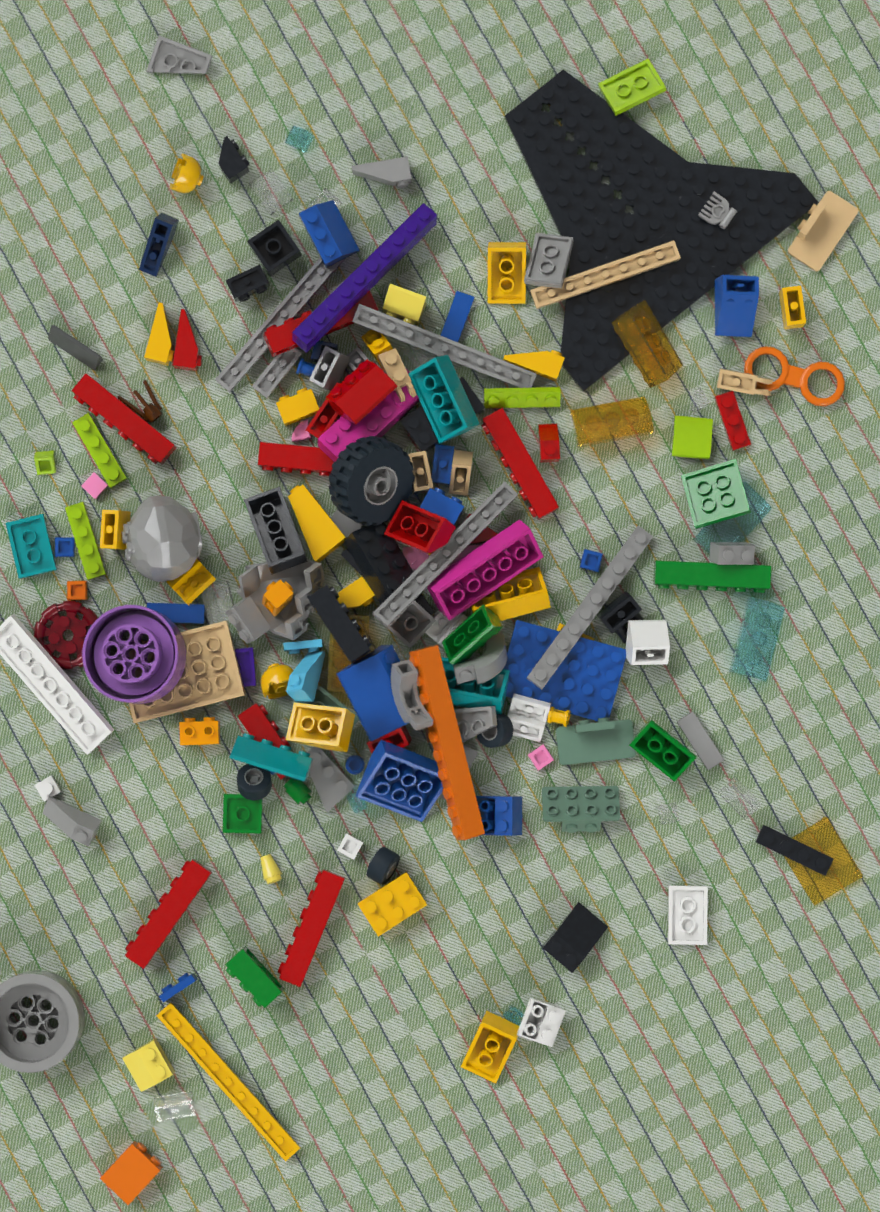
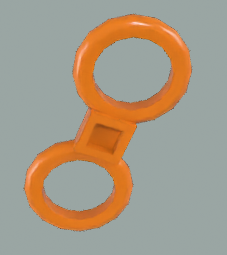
(797, 376)

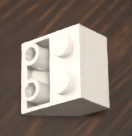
(647, 642)
(541, 1022)

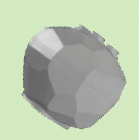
(162, 539)

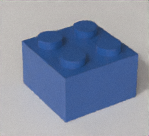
(439, 504)

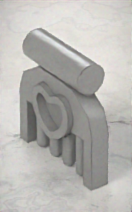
(720, 211)

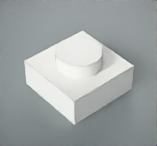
(47, 788)
(350, 846)

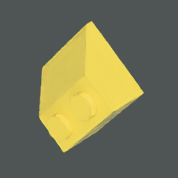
(404, 304)
(148, 1065)

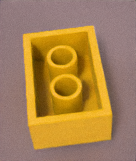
(392, 903)

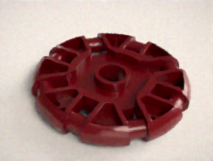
(60, 625)

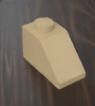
(460, 472)

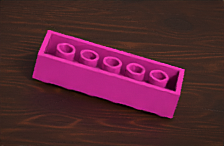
(375, 423)
(485, 569)

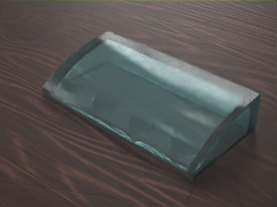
(736, 528)

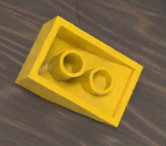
(506, 272)
(321, 726)
(491, 1047)

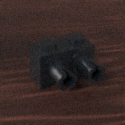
(618, 613)

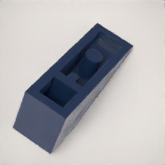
(158, 243)

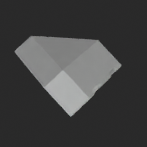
(303, 579)

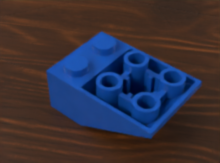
(735, 305)
(501, 814)

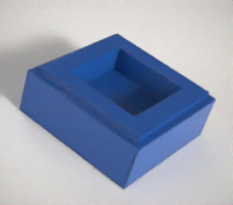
(65, 547)
(591, 560)

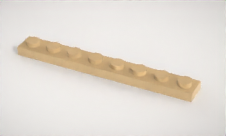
(607, 274)

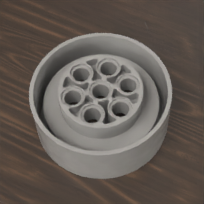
(67, 1008)

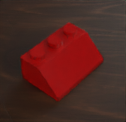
(360, 392)
(419, 528)

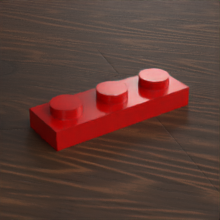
(732, 420)

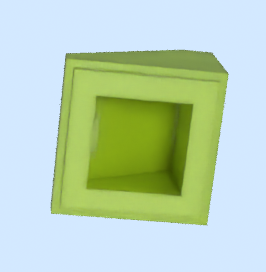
(45, 462)

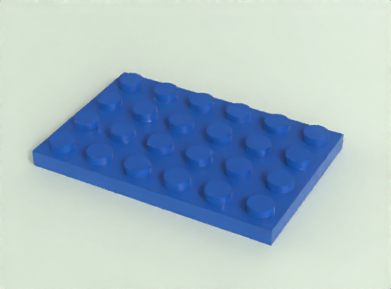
(583, 681)

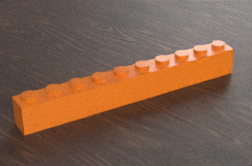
(447, 744)

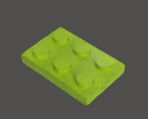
(632, 87)

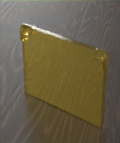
(842, 871)

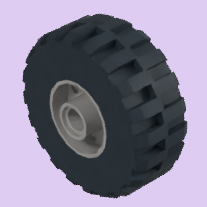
(371, 480)

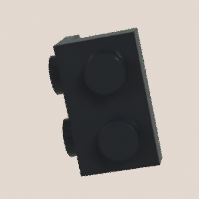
(248, 283)

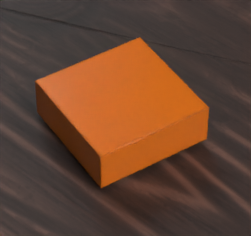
(77, 590)

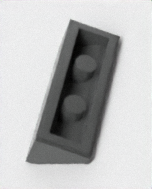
(74, 347)

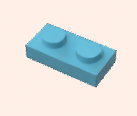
(311, 645)

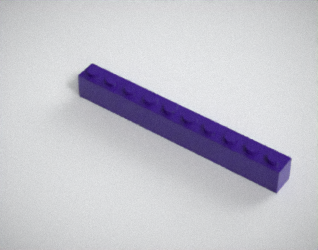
(364, 277)

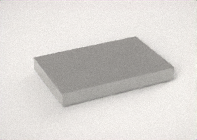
(548, 260)

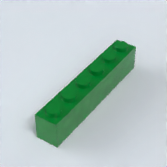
(711, 575)

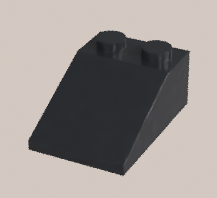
(574, 937)

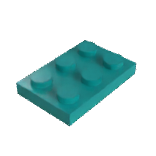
(31, 546)

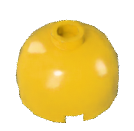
(186, 174)
(275, 681)

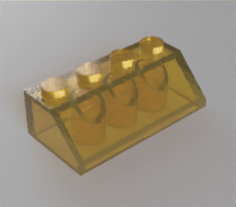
(647, 344)
(611, 422)

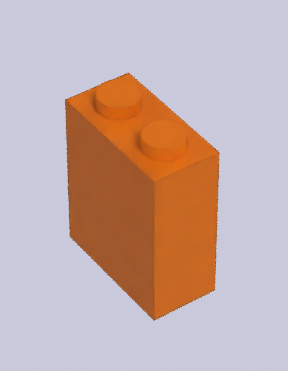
(131, 1172)

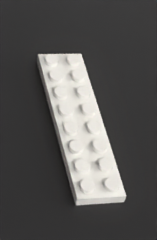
(52, 685)

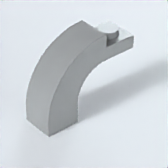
(485, 666)
(406, 696)

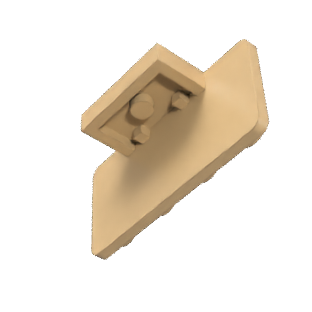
(822, 230)

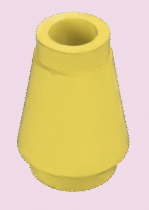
(270, 869)

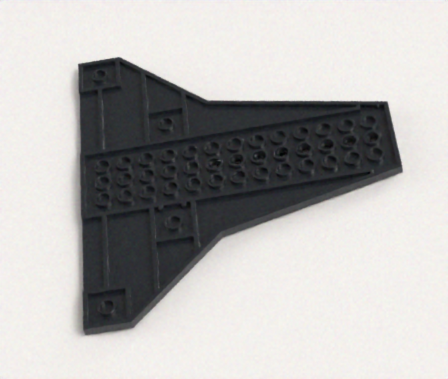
(666, 205)

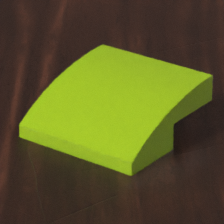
(692, 437)

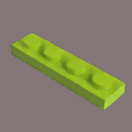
(522, 397)
(99, 450)
(85, 541)

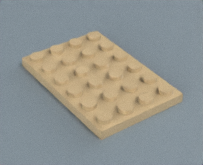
(208, 676)

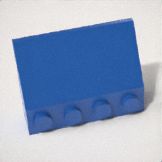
(370, 691)
(400, 781)

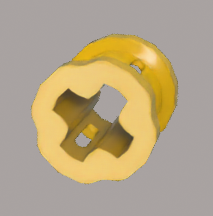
(559, 716)

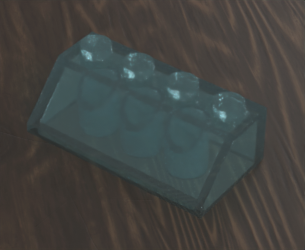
(757, 639)

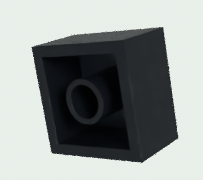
(274, 248)

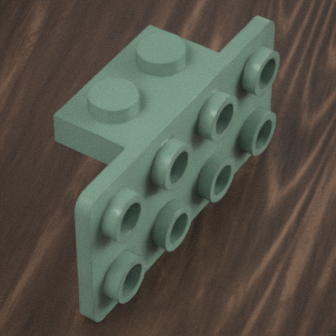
(595, 741)
(581, 806)

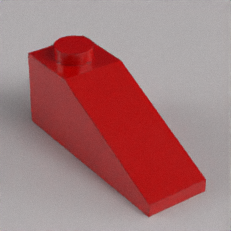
(186, 350)
(323, 419)

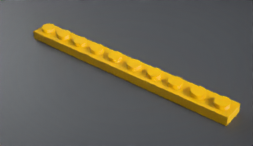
(228, 1081)

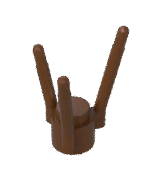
(152, 412)

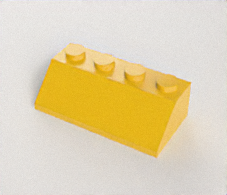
(518, 596)

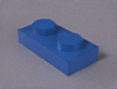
(442, 464)
(184, 981)

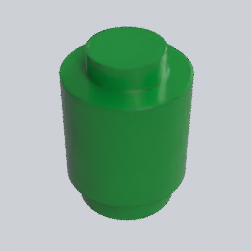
(298, 791)

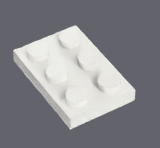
(687, 915)

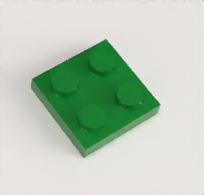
(241, 814)

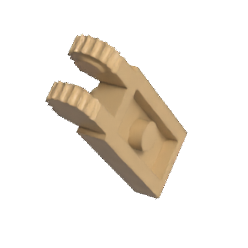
(397, 372)
(742, 382)

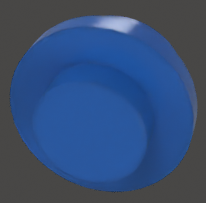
(355, 764)

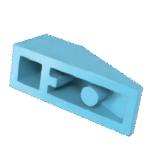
(305, 678)

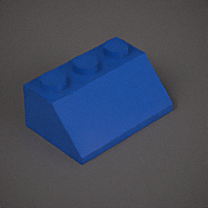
(328, 232)

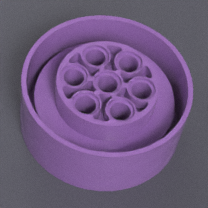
(157, 677)

